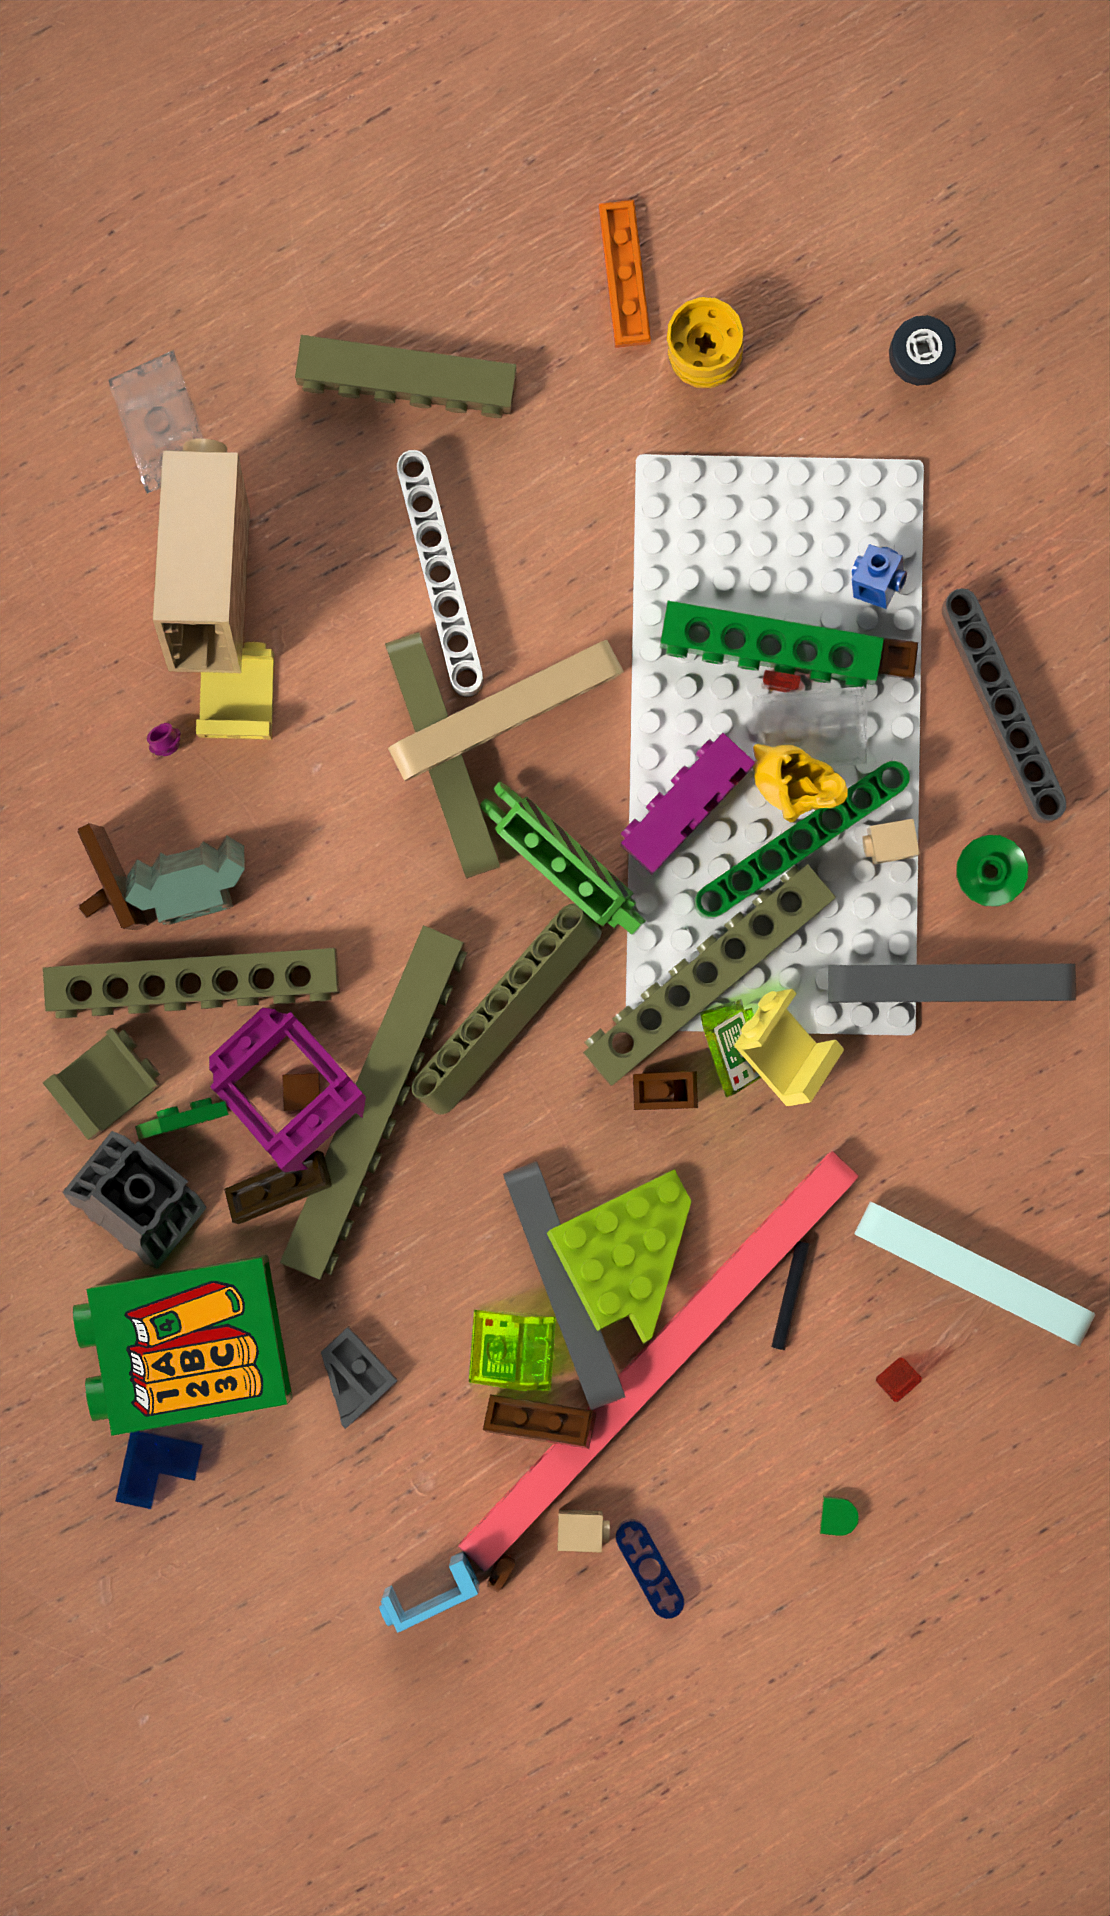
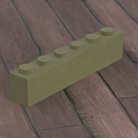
(405, 375)

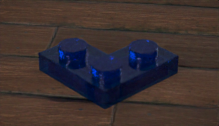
(148, 1457)

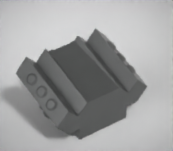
(135, 1198)

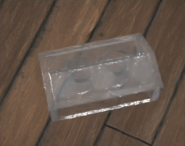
(821, 722)

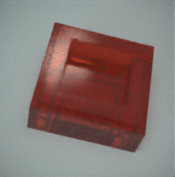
(780, 681)

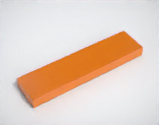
(624, 273)

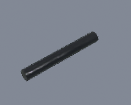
(790, 1295)

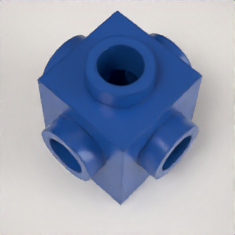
(878, 575)

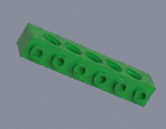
(862, 648)

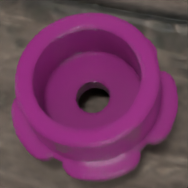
(164, 739)

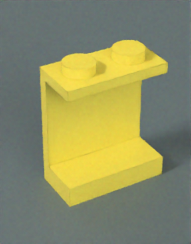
(239, 702)
(785, 1052)

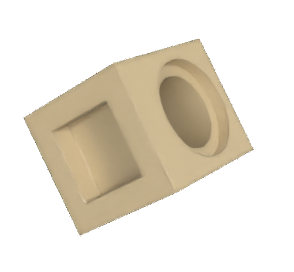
(891, 841)
(582, 1530)

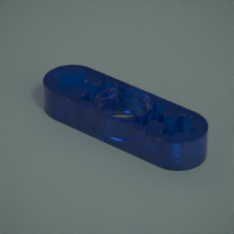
(671, 1587)

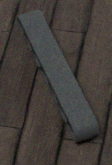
(1003, 724)
(951, 983)
(581, 1337)

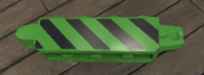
(563, 861)

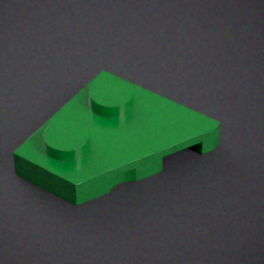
(171, 1119)

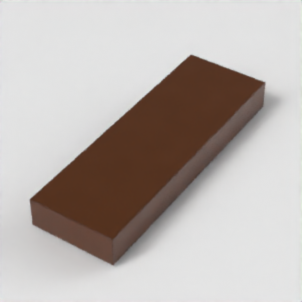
(539, 1421)

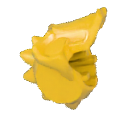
(796, 780)

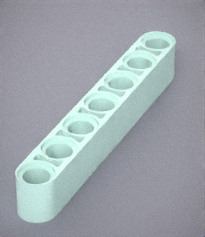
(975, 1274)

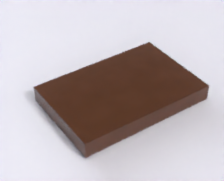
(111, 875)

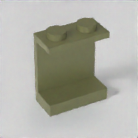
(103, 1083)

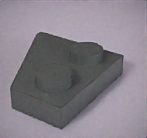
(354, 1375)

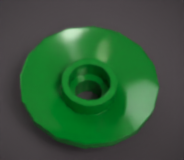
(1010, 867)

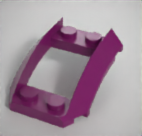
(316, 1120)

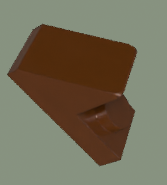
(665, 1090)

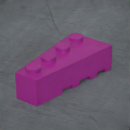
(687, 803)

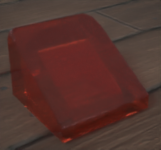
(898, 1379)

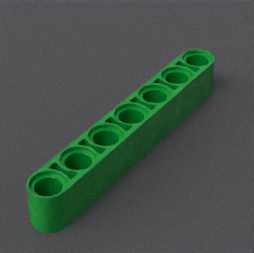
(814, 828)

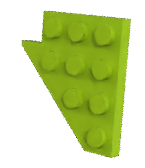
(625, 1252)

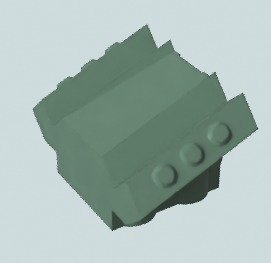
(187, 882)

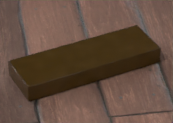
(276, 1189)

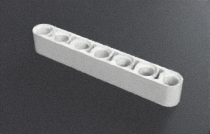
(439, 556)

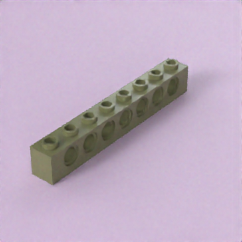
(813, 898)
(62, 980)

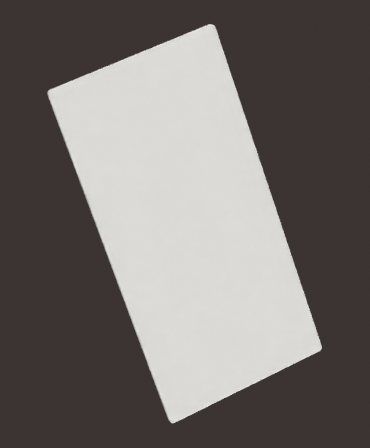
(782, 547)

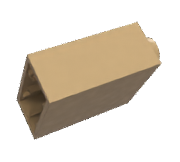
(201, 559)

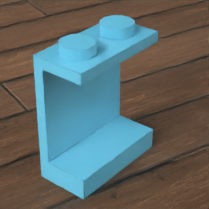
(467, 1588)

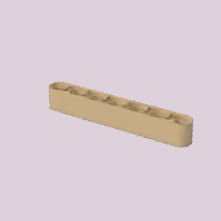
(505, 710)

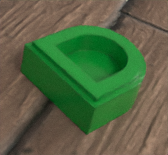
(837, 1516)

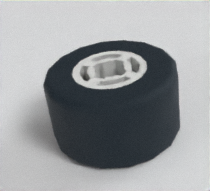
(918, 363)

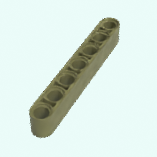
(450, 778)
(506, 1009)

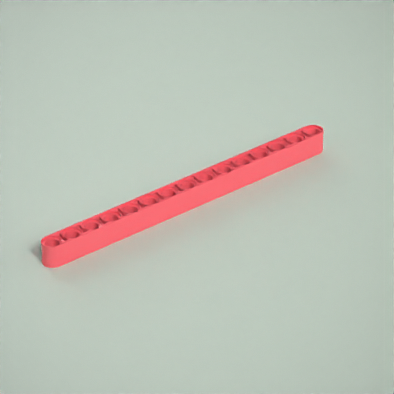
(663, 1357)

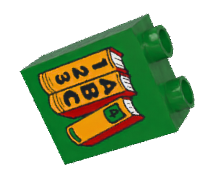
(184, 1346)

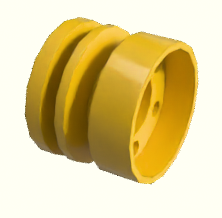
(699, 323)

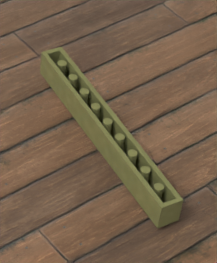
(383, 1083)

